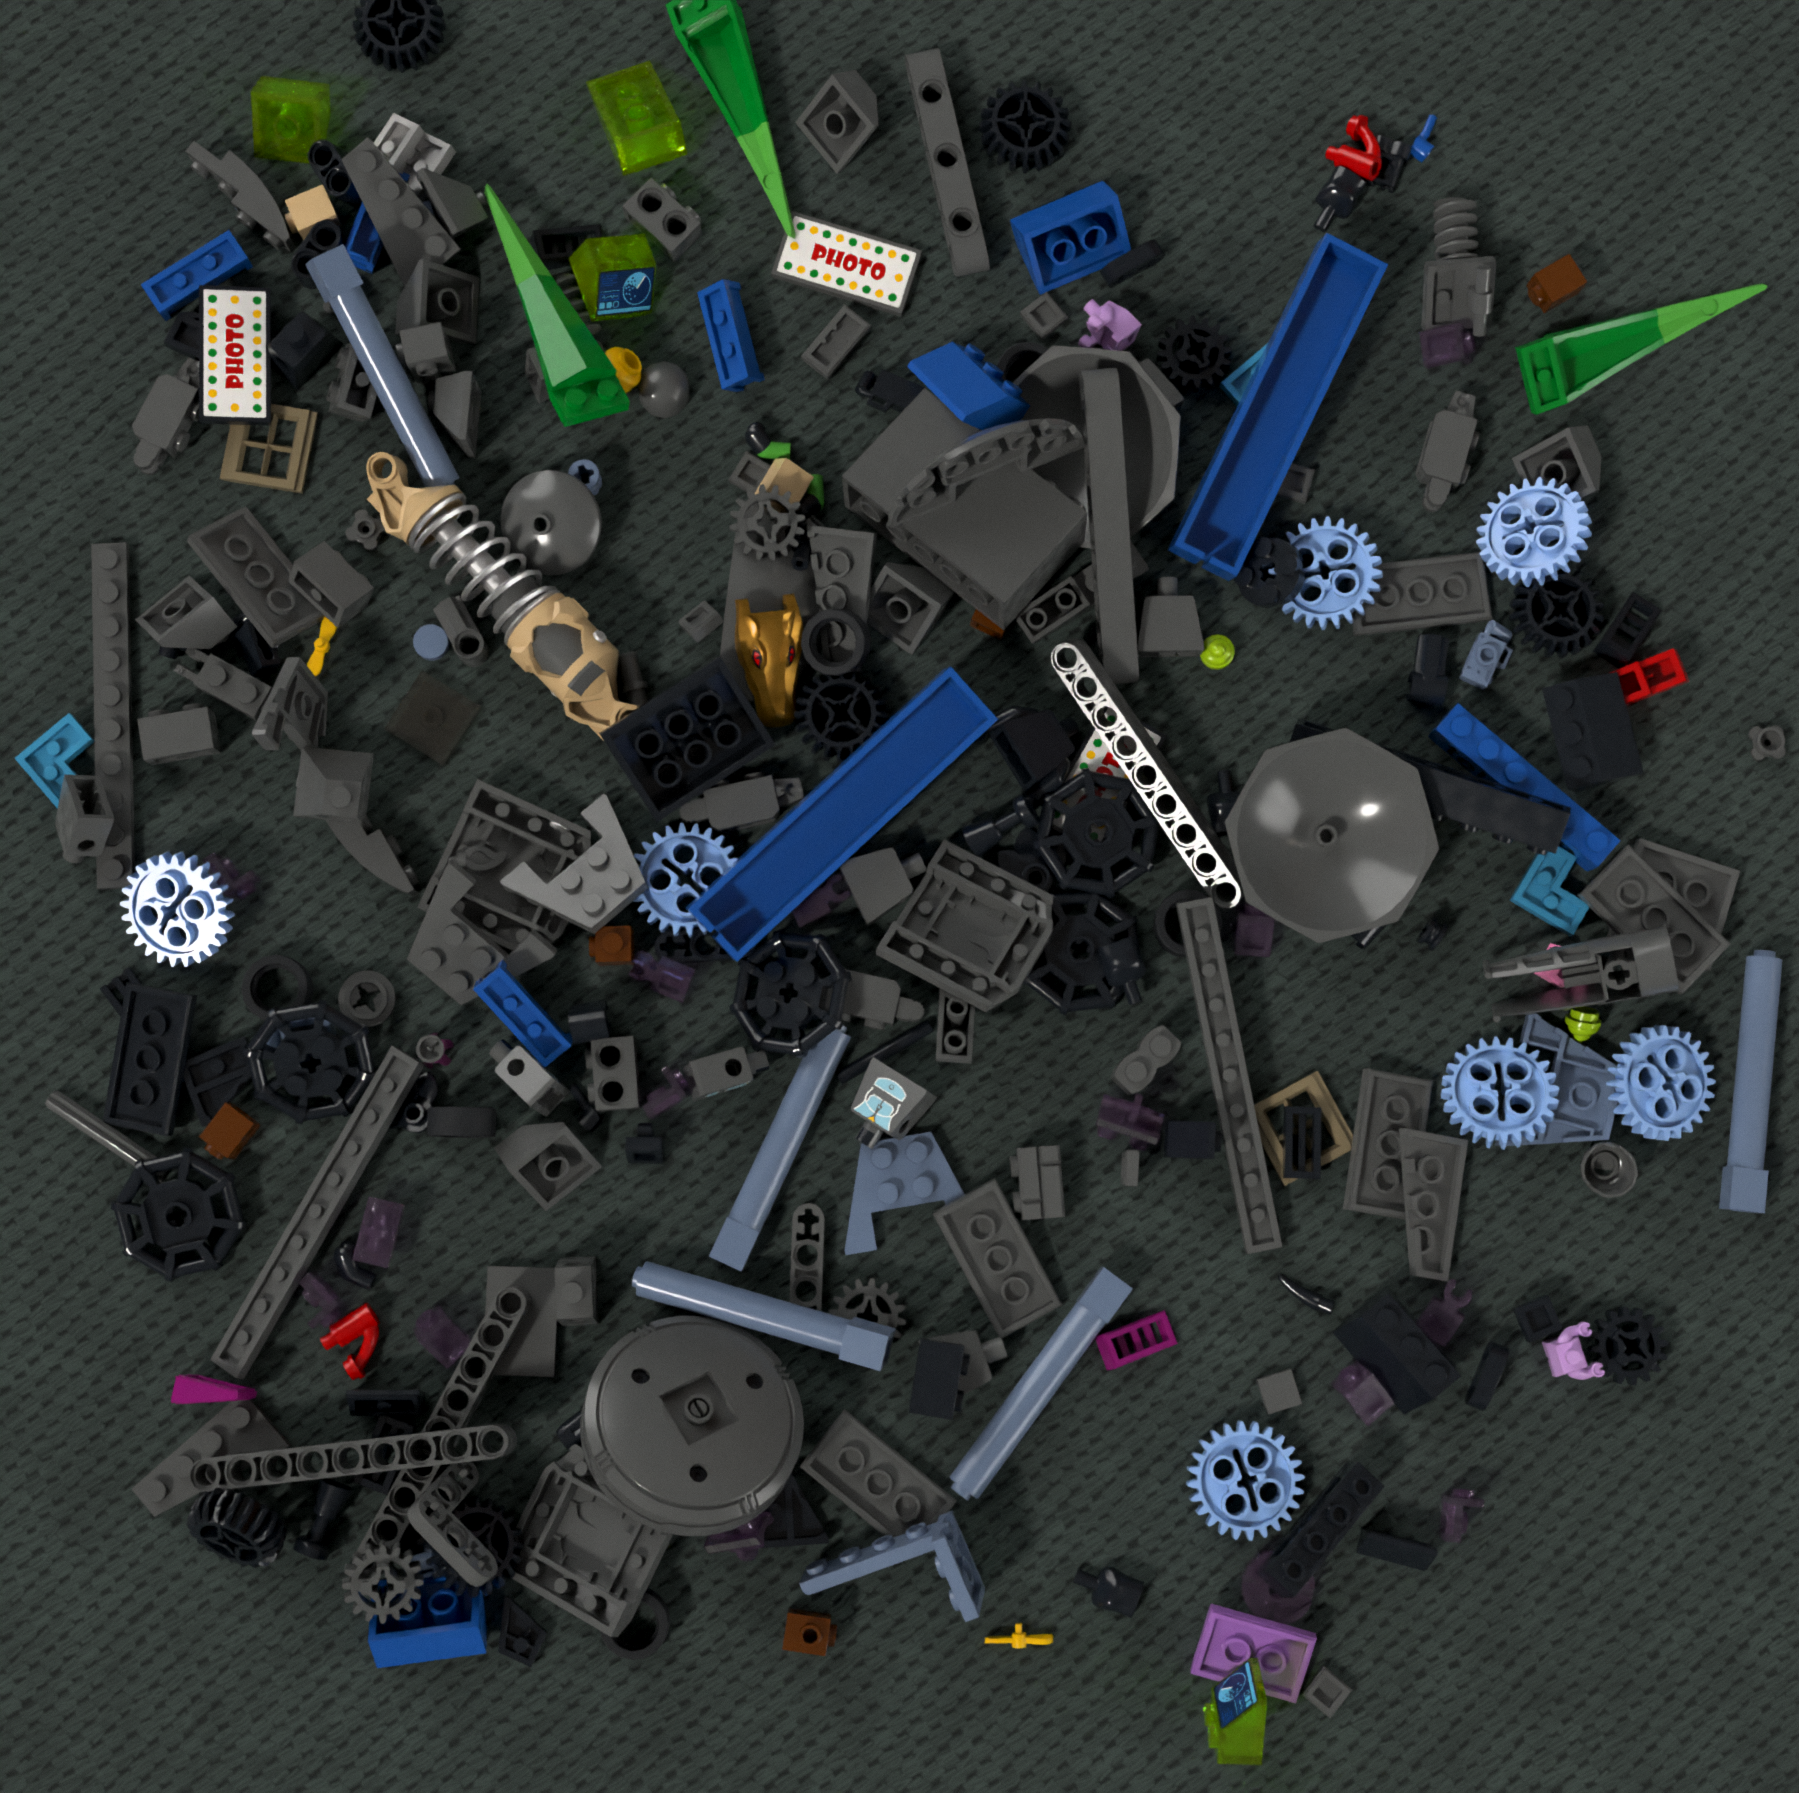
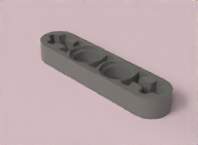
(802, 1272)

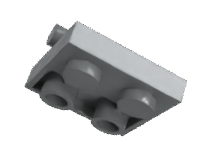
(1459, 293)

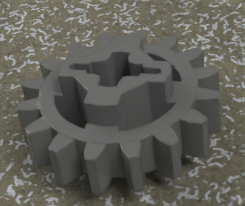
(783, 520)
(870, 1293)
(366, 1582)

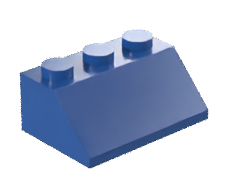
(1071, 236)
(970, 385)
(434, 1630)

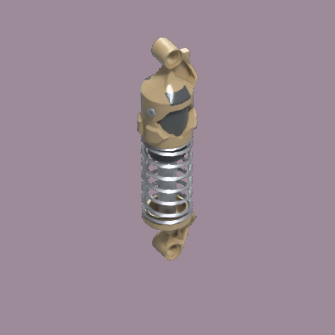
(539, 623)

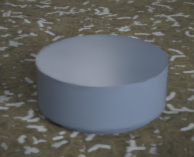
(431, 642)

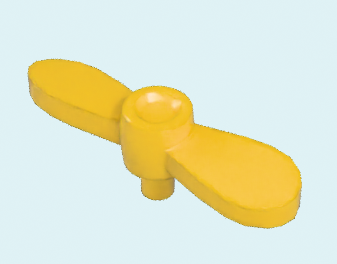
(321, 646)
(1020, 1639)

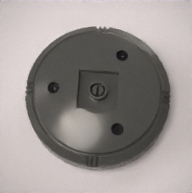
(691, 1425)

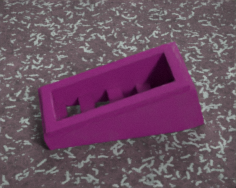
(1109, 1353)
(203, 1389)

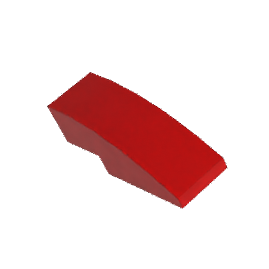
(1652, 676)

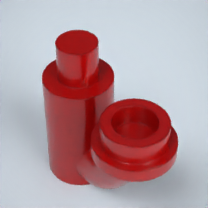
(1364, 164)
(347, 1329)

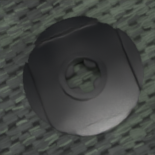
(1288, 567)

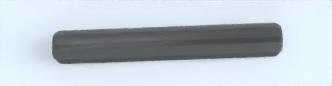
(99, 1130)

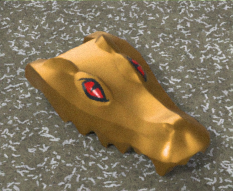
(770, 655)

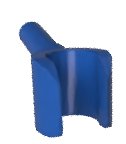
(1421, 147)

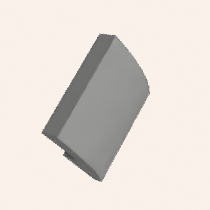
(411, 149)

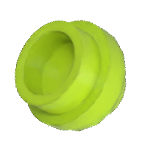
(1217, 652)
(1583, 1022)

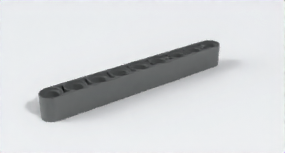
(1109, 523)
(1148, 754)
(447, 1412)
(335, 1457)

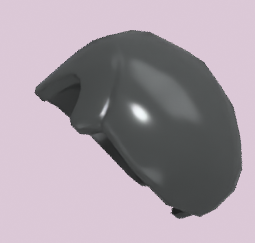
(664, 389)
(1609, 1157)

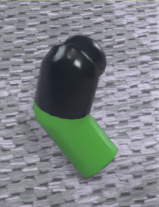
(763, 445)
(814, 499)

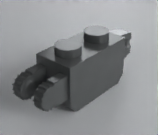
(167, 417)
(1446, 450)
(227, 683)
(742, 803)
(876, 1002)

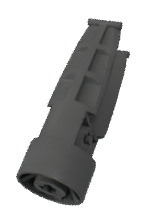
(1646, 962)

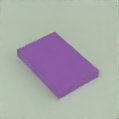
(1235, 1637)

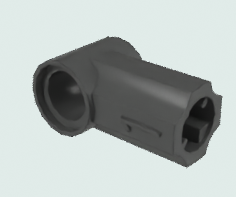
(461, 630)

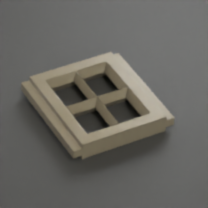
(299, 456)
(1330, 1116)

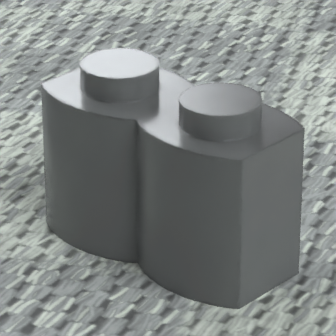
(1151, 1053)

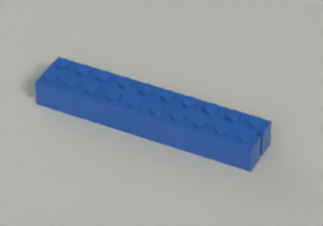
(1277, 407)
(841, 813)

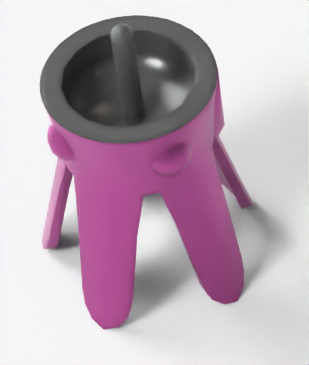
(432, 1050)

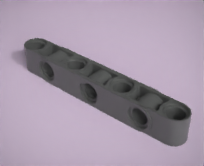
(951, 183)

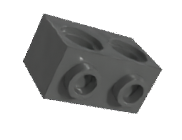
(658, 223)
(623, 1072)

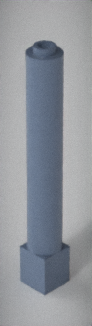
(341, 287)
(778, 1151)
(1744, 1176)
(853, 1340)
(1039, 1383)

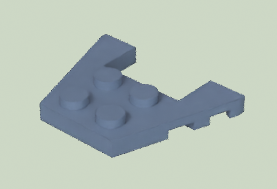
(1582, 1075)
(897, 1177)

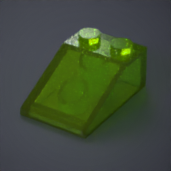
(637, 118)

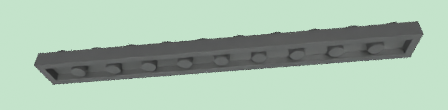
(113, 707)
(1229, 1075)
(317, 1213)

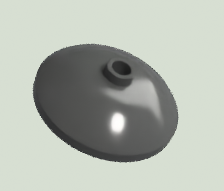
(570, 516)

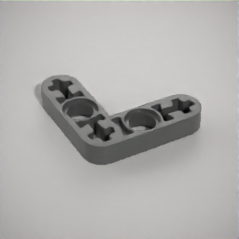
(443, 1522)

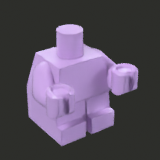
(1109, 326)
(1566, 1354)

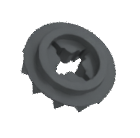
(351, 995)

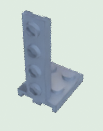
(943, 1536)

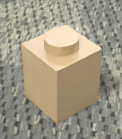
(308, 209)
(788, 478)

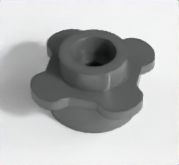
(368, 539)
(1775, 737)

